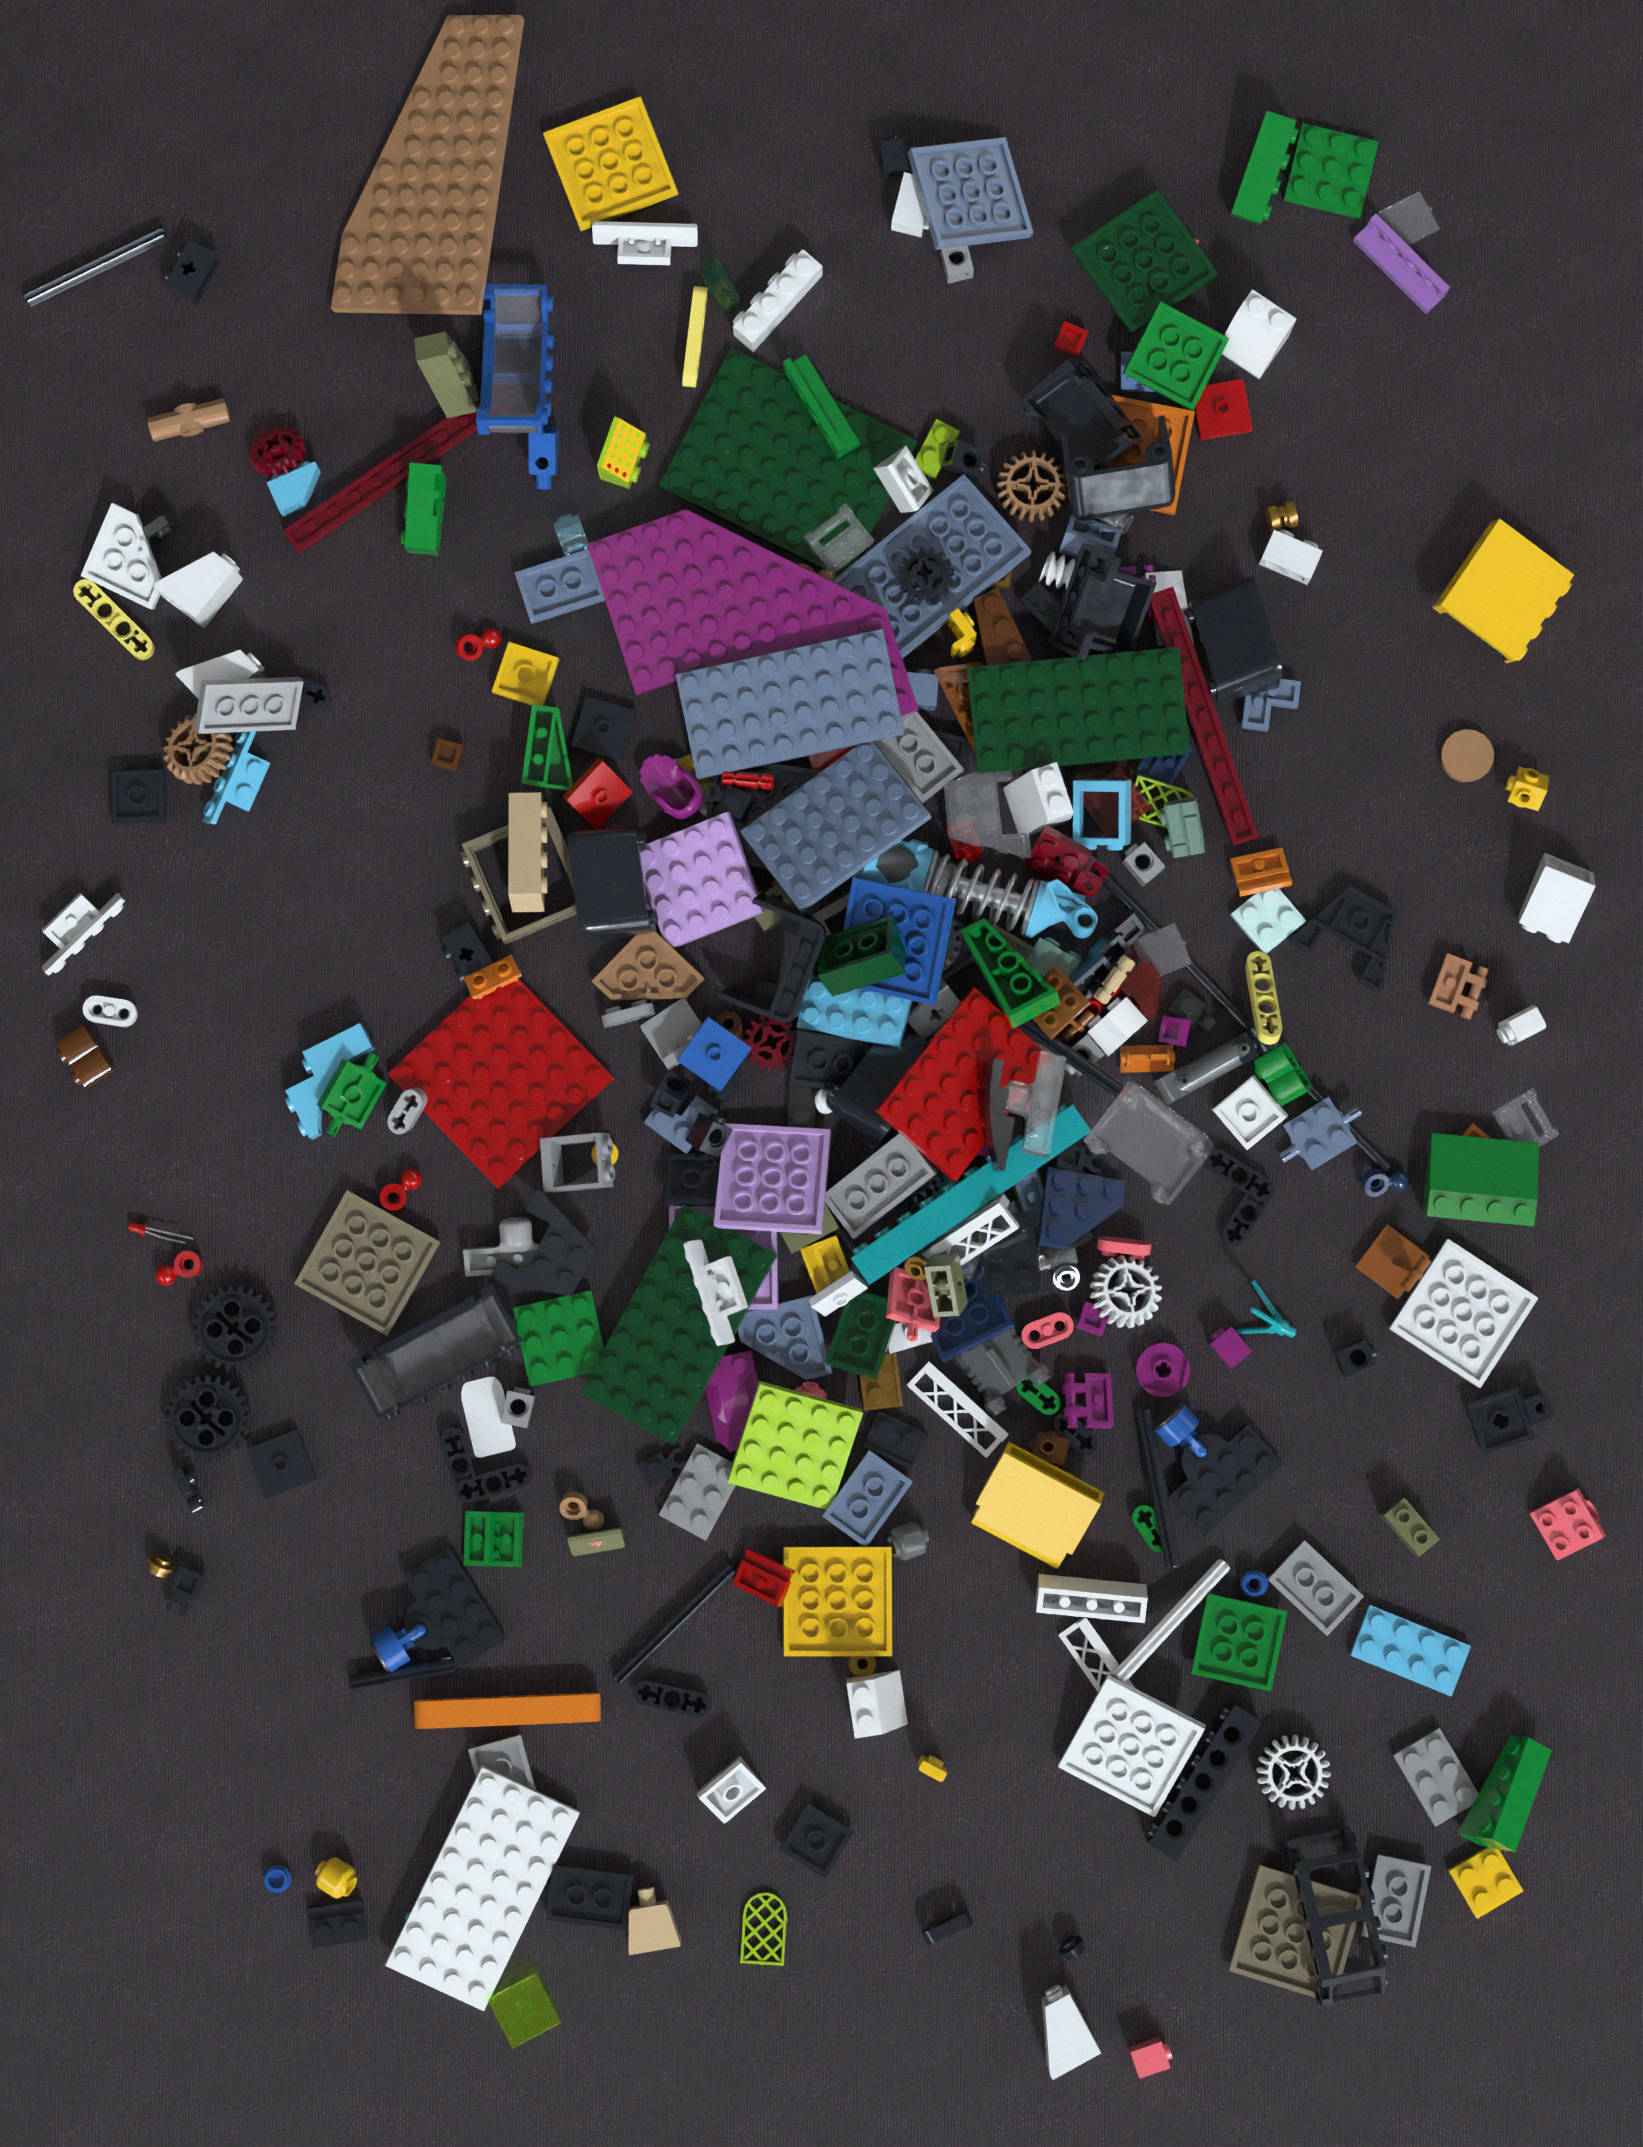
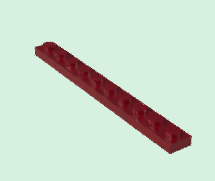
(379, 480)
(1204, 720)

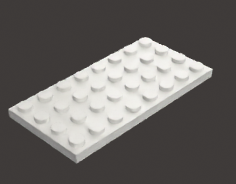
(482, 1888)

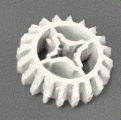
(1125, 1269)
(1301, 1762)

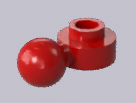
(489, 638)
(410, 1180)
(167, 1274)

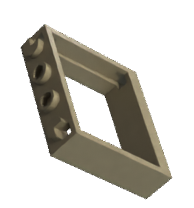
(480, 882)

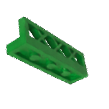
(821, 405)

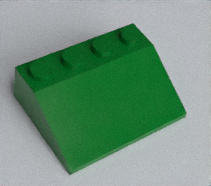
(1481, 1179)

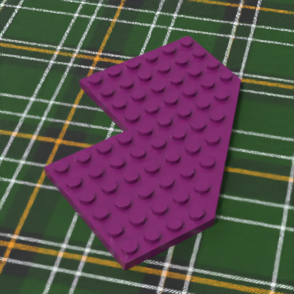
(706, 597)

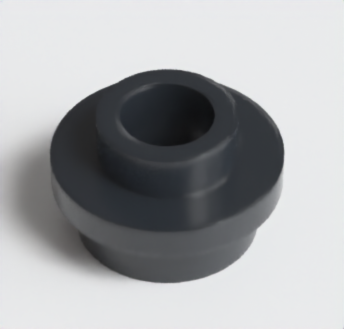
(1071, 1947)

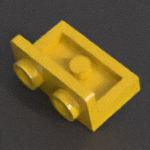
(962, 628)

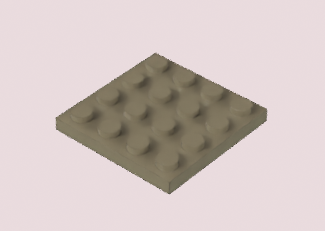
(367, 1263)
(1274, 1938)

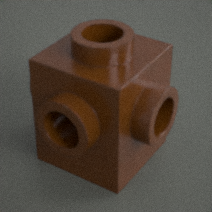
(1050, 1442)

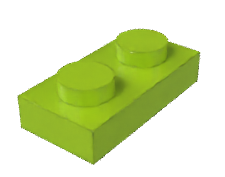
(934, 448)

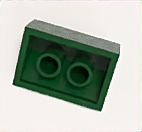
(862, 956)

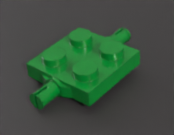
(351, 1094)

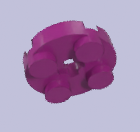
(1174, 1360)

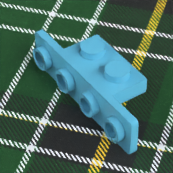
(240, 780)

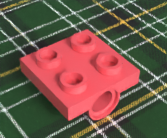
(1568, 1524)

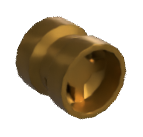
(1281, 516)

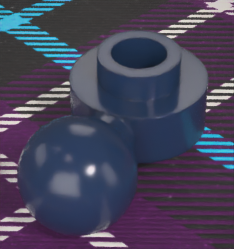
(1376, 1182)

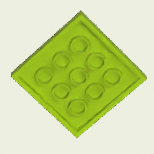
(794, 1445)

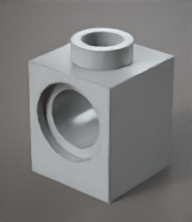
(959, 271)
(1143, 876)
(1090, 1048)
(523, 1419)

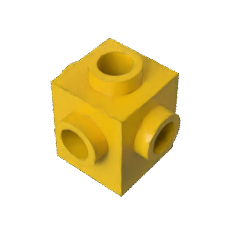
(1527, 788)

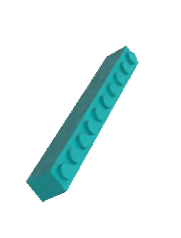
(961, 1200)

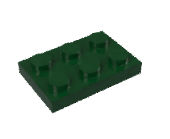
(862, 1336)

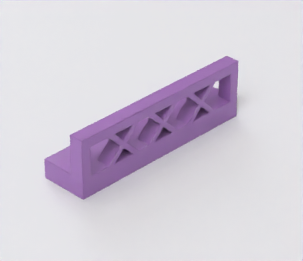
(1401, 264)

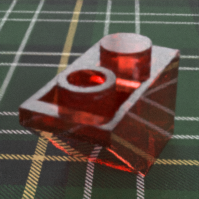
(1146, 987)

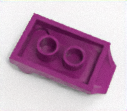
(731, 1397)

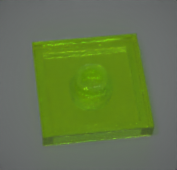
(524, 2010)

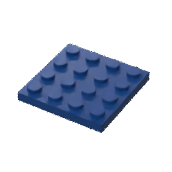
(923, 927)

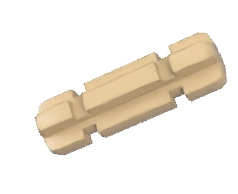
(1114, 979)

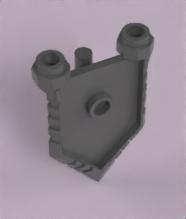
(999, 1367)

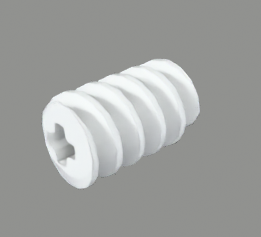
(1057, 570)

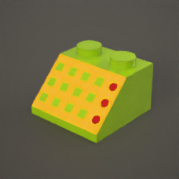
(622, 454)

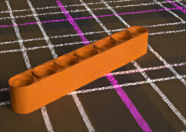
(507, 1710)

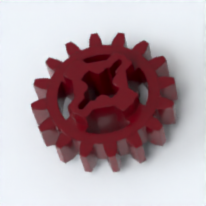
(276, 450)
(776, 1053)

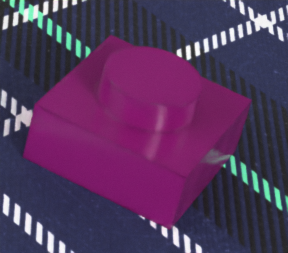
(1174, 1031)
(1090, 1320)

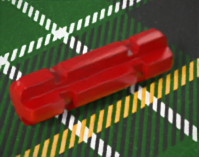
(748, 779)

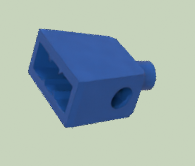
(547, 447)

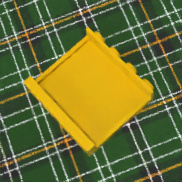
(1505, 590)

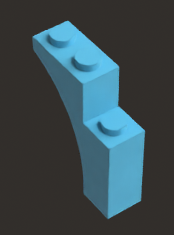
(322, 1062)

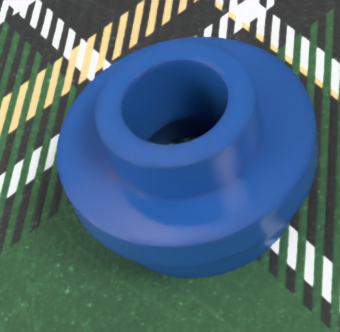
(1250, 1591)

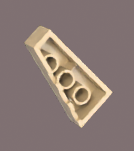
(526, 852)

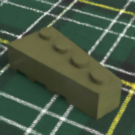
(447, 374)

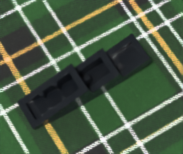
(1106, 953)
(997, 1125)

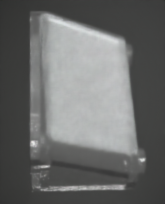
(1150, 1141)

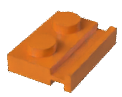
(1261, 872)

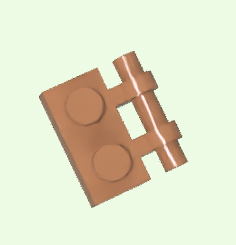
(1450, 983)

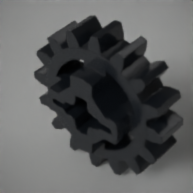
(915, 576)

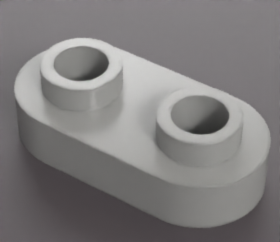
(616, 1016)

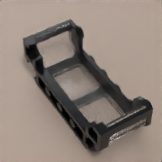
(436, 1354)

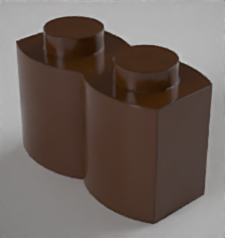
(84, 1056)

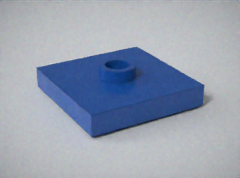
(713, 1053)

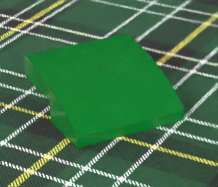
(493, 1538)

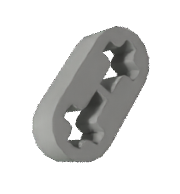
(402, 1108)

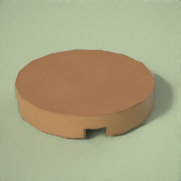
(1467, 755)

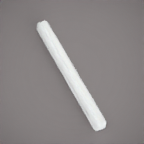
(1171, 1620)

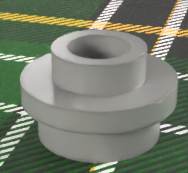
(1069, 1283)

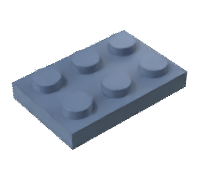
(559, 586)
(867, 1498)

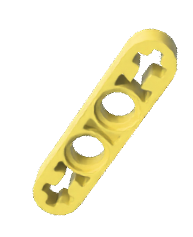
(695, 336)
(112, 621)
(1266, 997)

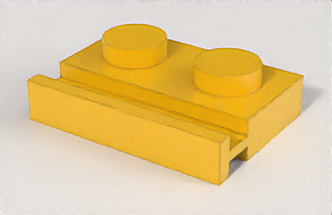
(825, 1262)

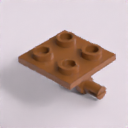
(1071, 1005)
(1393, 1262)

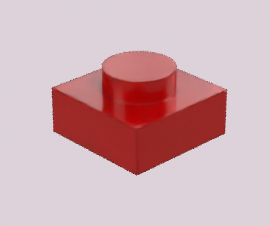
(1071, 339)

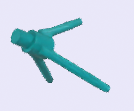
(1275, 1323)

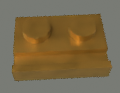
(884, 1391)

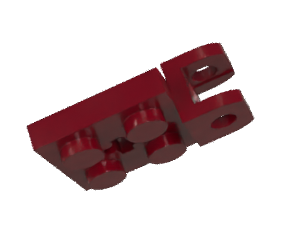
(1075, 862)

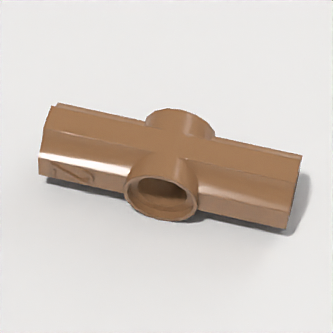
(188, 419)

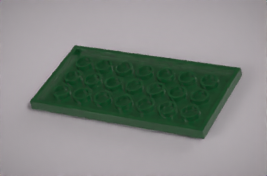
(1078, 710)
(663, 1342)

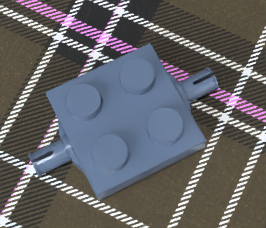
(1320, 1133)

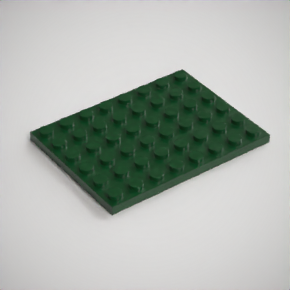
(768, 467)

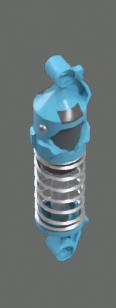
(1041, 904)

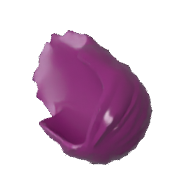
(671, 786)

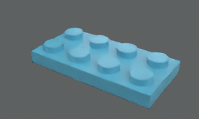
(854, 1014)
(1410, 1650)

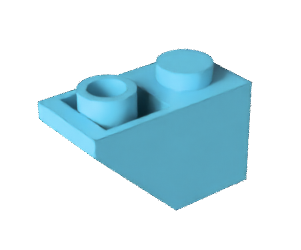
(294, 489)

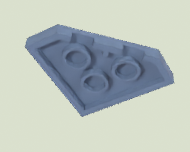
(788, 1337)

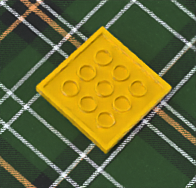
(610, 163)
(838, 1601)

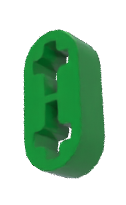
(1035, 1401)
(1142, 1527)

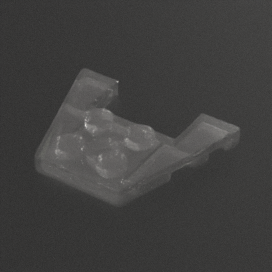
(975, 813)

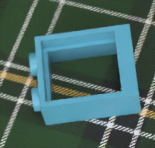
(1103, 785)

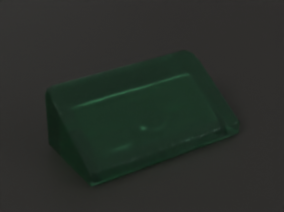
(720, 286)

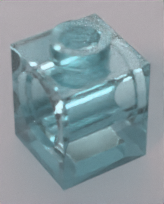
(571, 534)

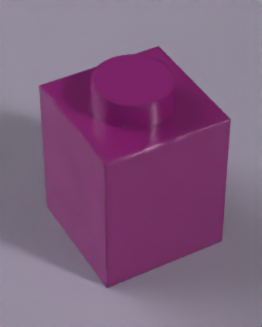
(1229, 1346)

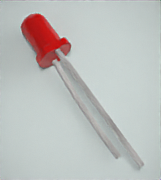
(142, 1229)

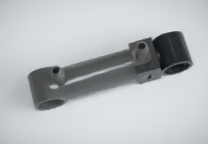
(1212, 1065)

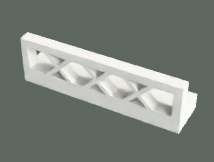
(974, 1223)
(960, 1398)
(1099, 1648)

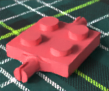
(910, 1303)

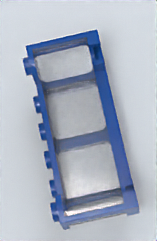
(516, 360)

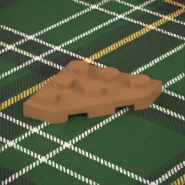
(648, 971)

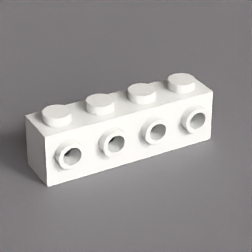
(777, 300)
(1091, 1598)

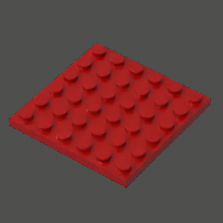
(502, 1078)

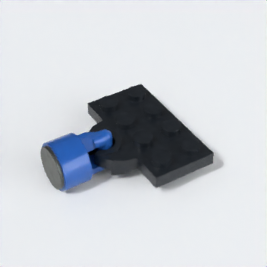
(1216, 1470)
(444, 1614)

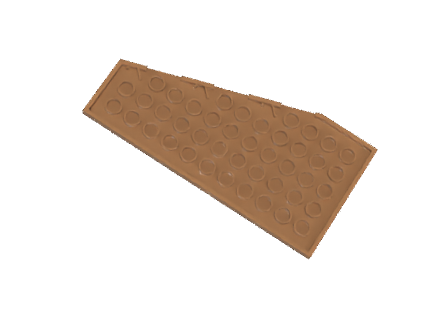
(433, 196)

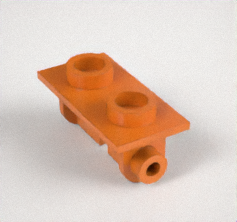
(488, 978)
(1147, 1058)

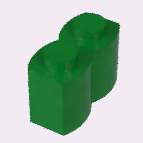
(1282, 1074)

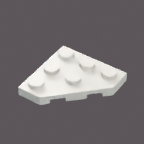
(123, 558)

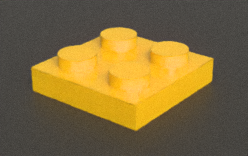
(525, 675)
(1485, 1881)

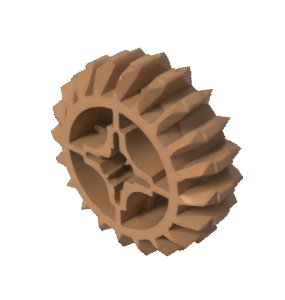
(1022, 486)
(203, 756)

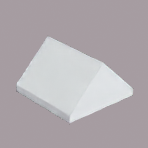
(904, 480)
(731, 1790)

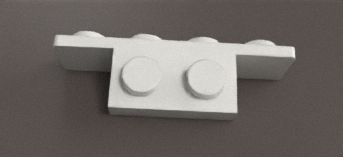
(644, 241)
(75, 925)
(718, 1290)

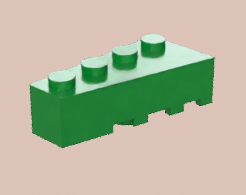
(1263, 168)
(1012, 980)
(1507, 1795)

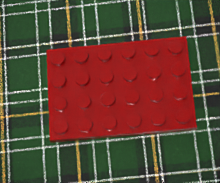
(942, 1091)

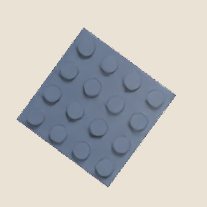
(970, 193)

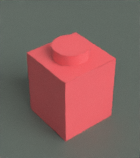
(1150, 2057)

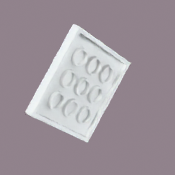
(1463, 1313)
(1131, 1745)

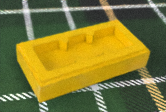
(932, 1767)

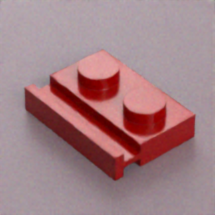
(763, 1577)

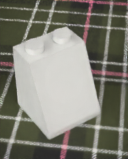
(1257, 334)
(201, 587)
(229, 666)
(1038, 800)
(1556, 898)
(876, 1703)
(1066, 2033)

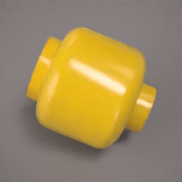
(335, 1877)

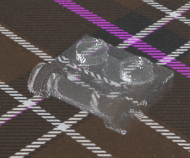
(843, 546)
(1516, 1123)

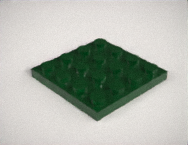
(1143, 261)

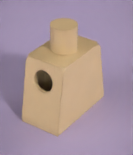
(651, 1924)

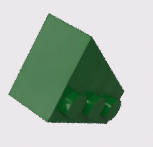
(424, 509)
(546, 753)

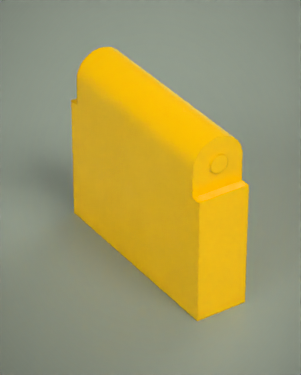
(1036, 1506)

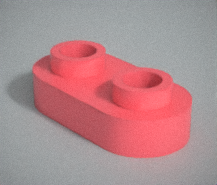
(1133, 1247)
(1047, 1331)

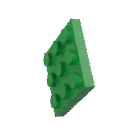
(1331, 171)
(1175, 356)
(559, 1337)
(1238, 1642)

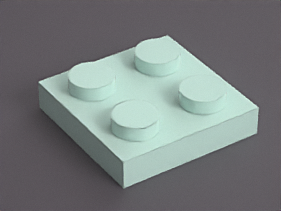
(1268, 919)

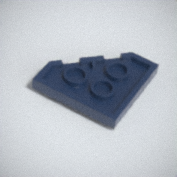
(1075, 1205)
(977, 1323)

